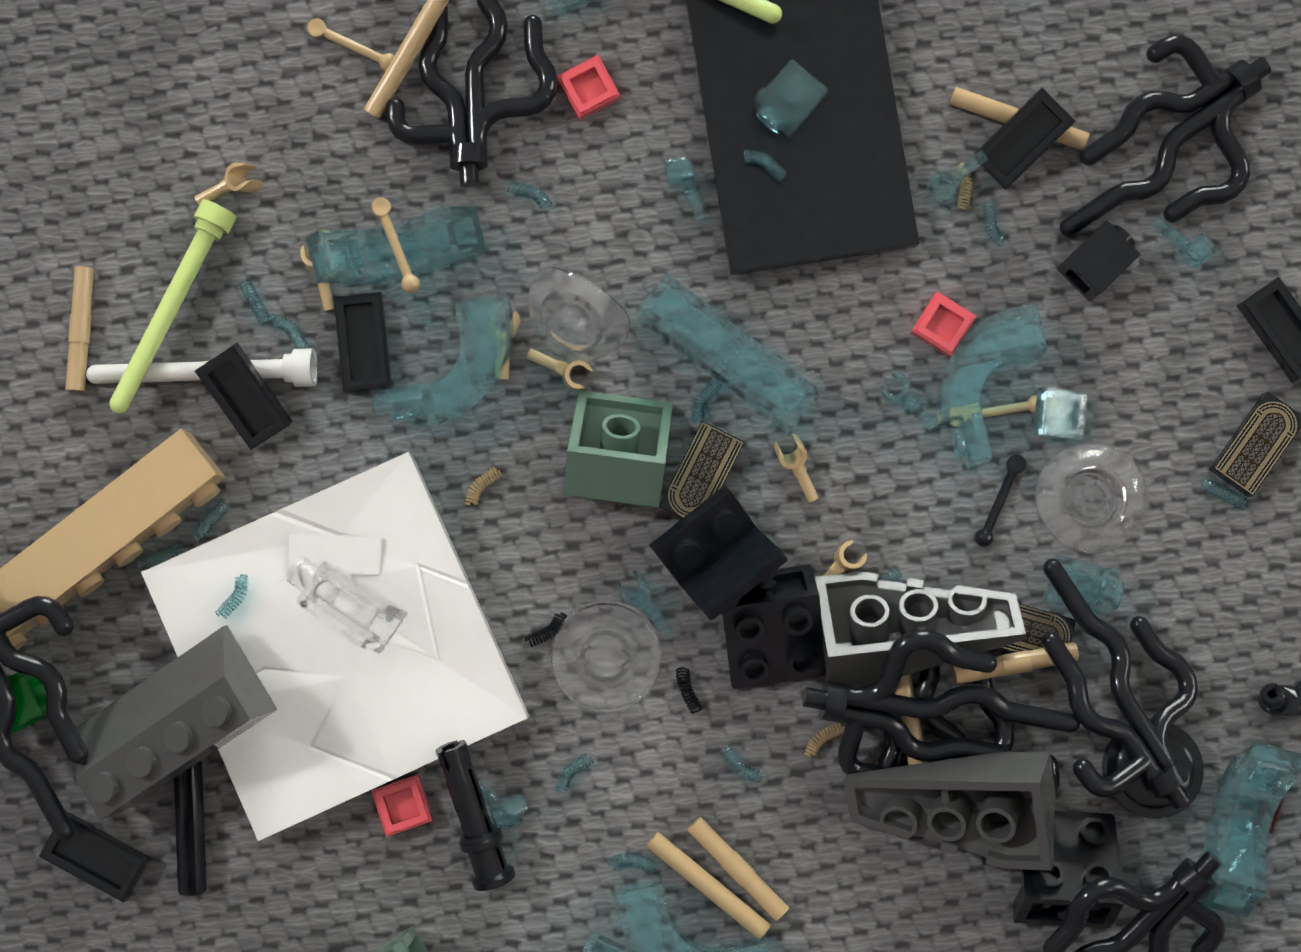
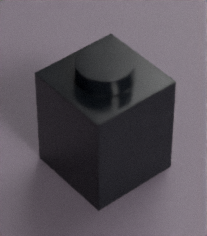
(1099, 260)

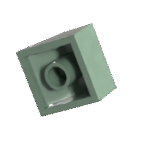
(617, 449)

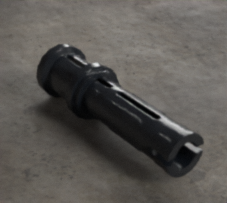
(480, 835)

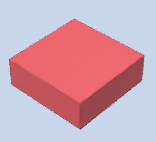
(588, 87)
(943, 324)
(402, 805)

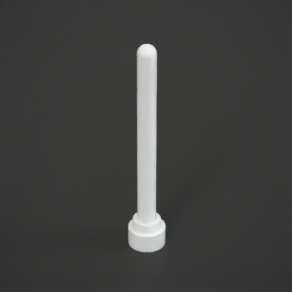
(295, 368)

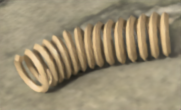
(962, 186)
(479, 489)
(816, 748)

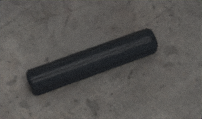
(190, 832)

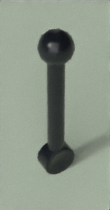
(1014, 465)

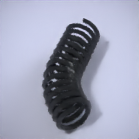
(554, 625)
(687, 689)

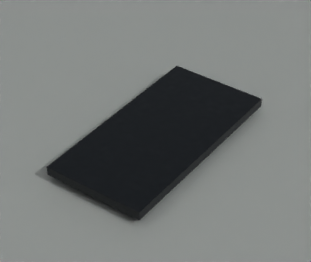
(844, 162)

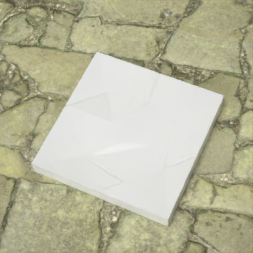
(344, 710)

